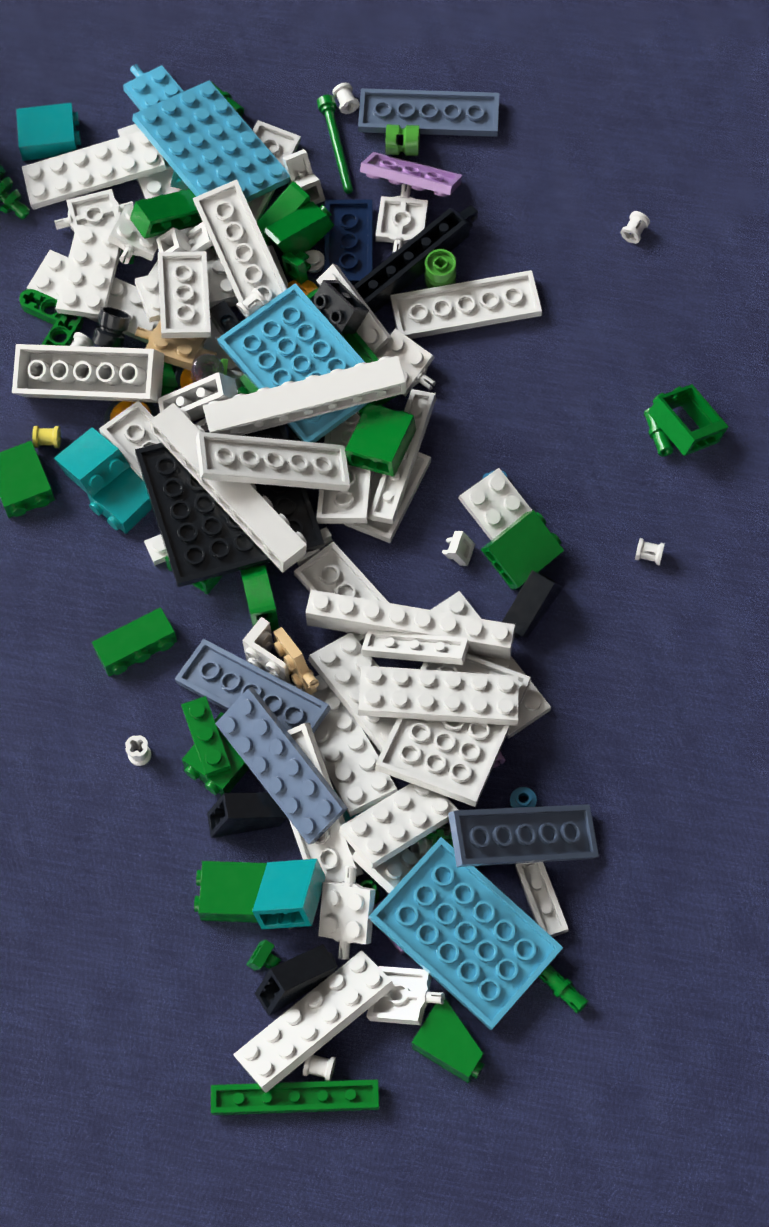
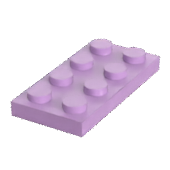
(410, 173)

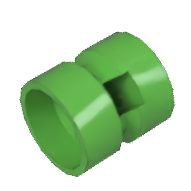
(411, 140)
(440, 268)

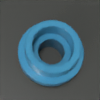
(523, 791)

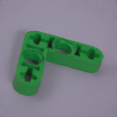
(59, 320)

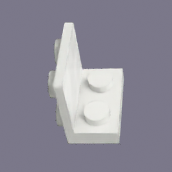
(257, 651)

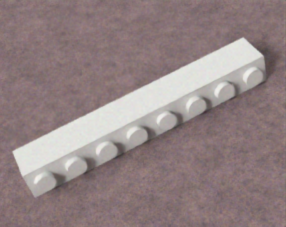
(306, 397)
(240, 500)
(360, 615)

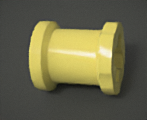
(46, 436)

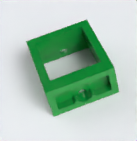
(710, 423)

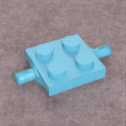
(150, 87)

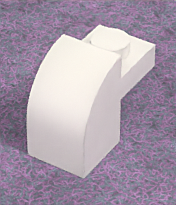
(300, 172)
(178, 241)

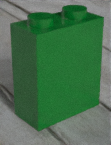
(380, 439)
(23, 480)
(522, 548)
(221, 782)
(228, 890)

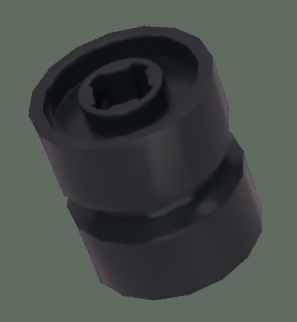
(111, 328)

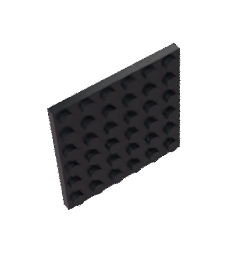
(198, 532)

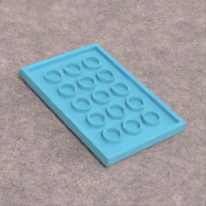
(210, 143)
(289, 343)
(465, 933)

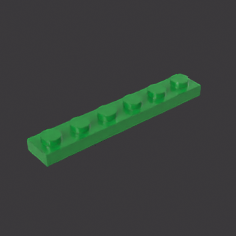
(295, 1097)

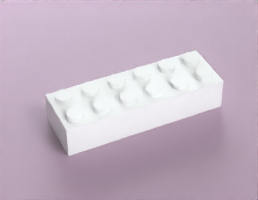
(88, 373)

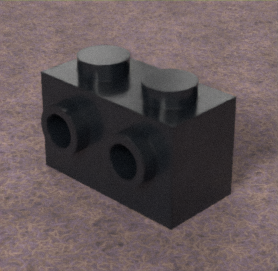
(340, 306)

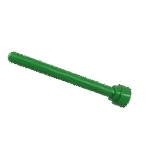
(327, 106)

